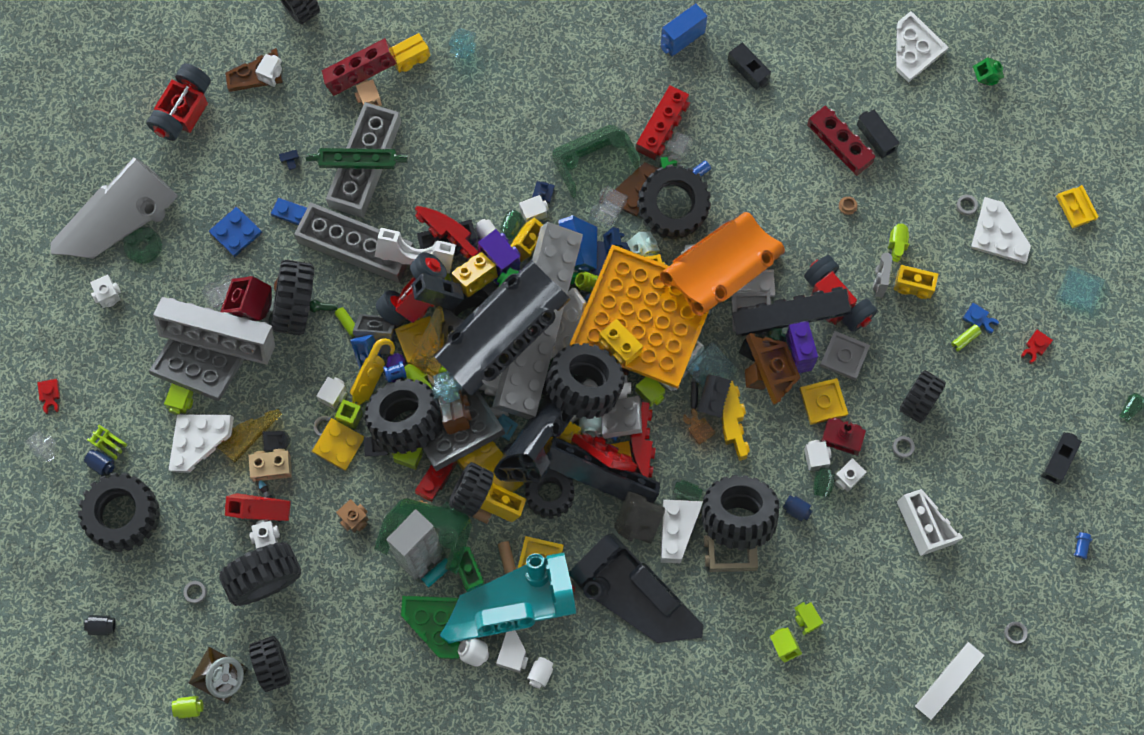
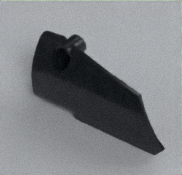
(526, 457)
(634, 592)

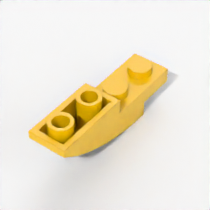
(732, 414)

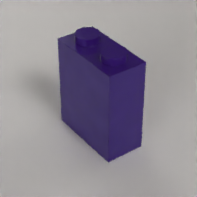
(802, 346)

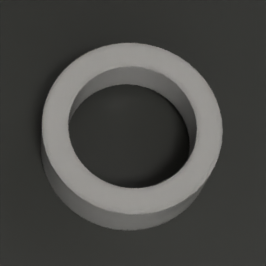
(961, 210)
(318, 420)
(907, 439)
(201, 598)
(1022, 626)

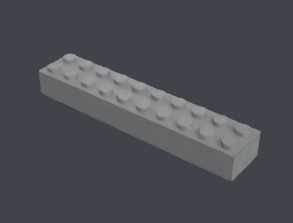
(525, 377)

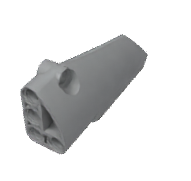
(115, 212)

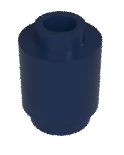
(99, 462)
(797, 508)

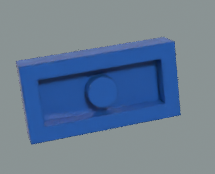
(288, 211)

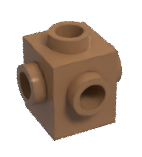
(347, 513)

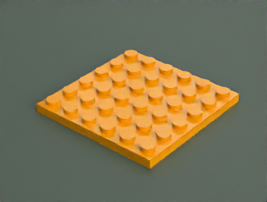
(652, 312)

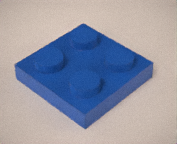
(235, 231)

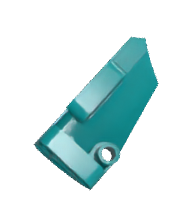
(514, 600)

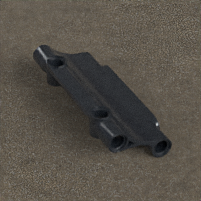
(499, 323)

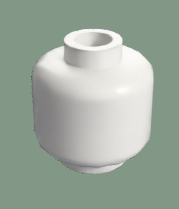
(473, 652)

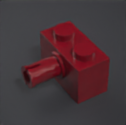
(843, 436)

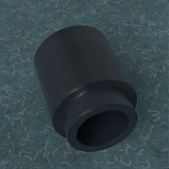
(100, 625)

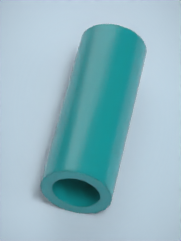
(436, 573)

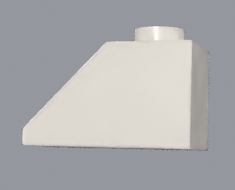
(512, 653)

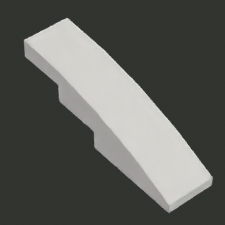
(949, 680)

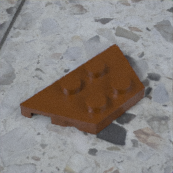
(774, 364)

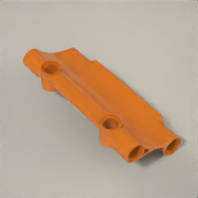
(722, 263)

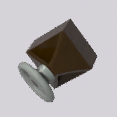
(218, 675)

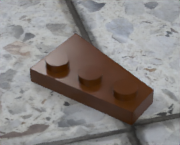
(245, 76)
(633, 185)

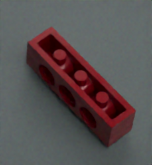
(359, 67)
(827, 117)

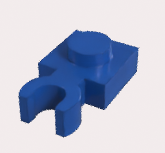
(978, 316)

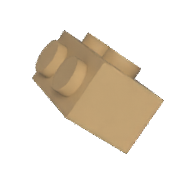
(270, 465)

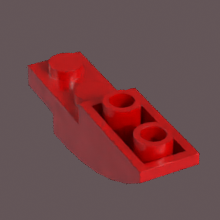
(443, 225)
(641, 448)
(434, 481)

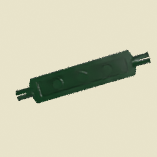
(357, 158)

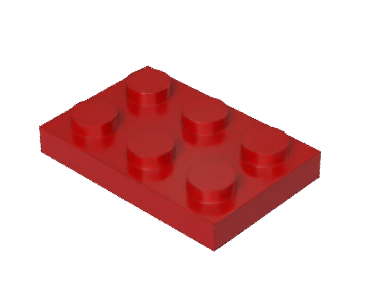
(604, 452)

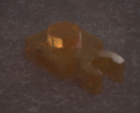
(699, 429)

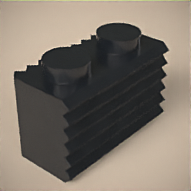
(714, 395)

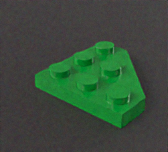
(428, 619)

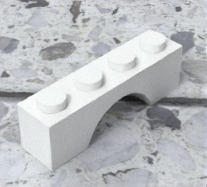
(392, 247)

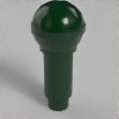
(316, 306)

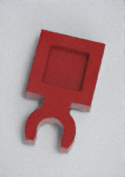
(1038, 344)
(48, 392)

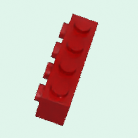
(662, 123)

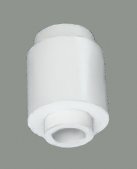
(484, 227)
(540, 673)

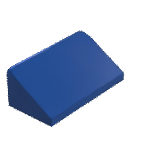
(362, 348)

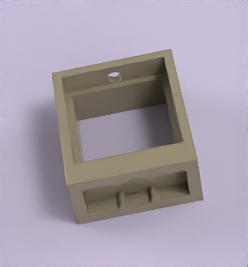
(752, 564)

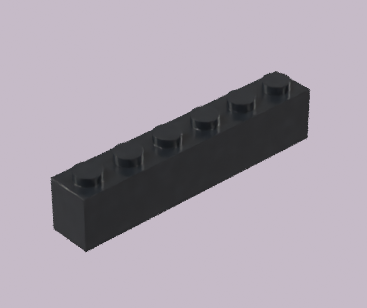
(784, 313)
(584, 467)

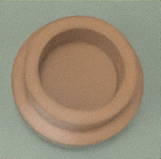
(848, 205)

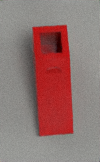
(256, 507)

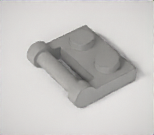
(883, 274)

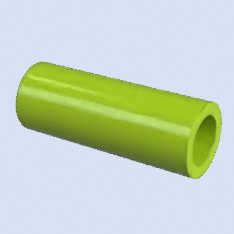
(345, 320)
(966, 337)

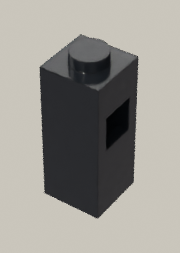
(749, 66)
(877, 133)
(437, 291)
(1061, 458)

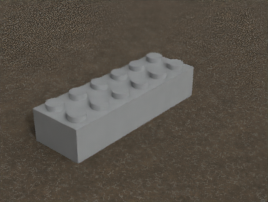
(354, 188)
(346, 241)
(214, 330)
(415, 545)

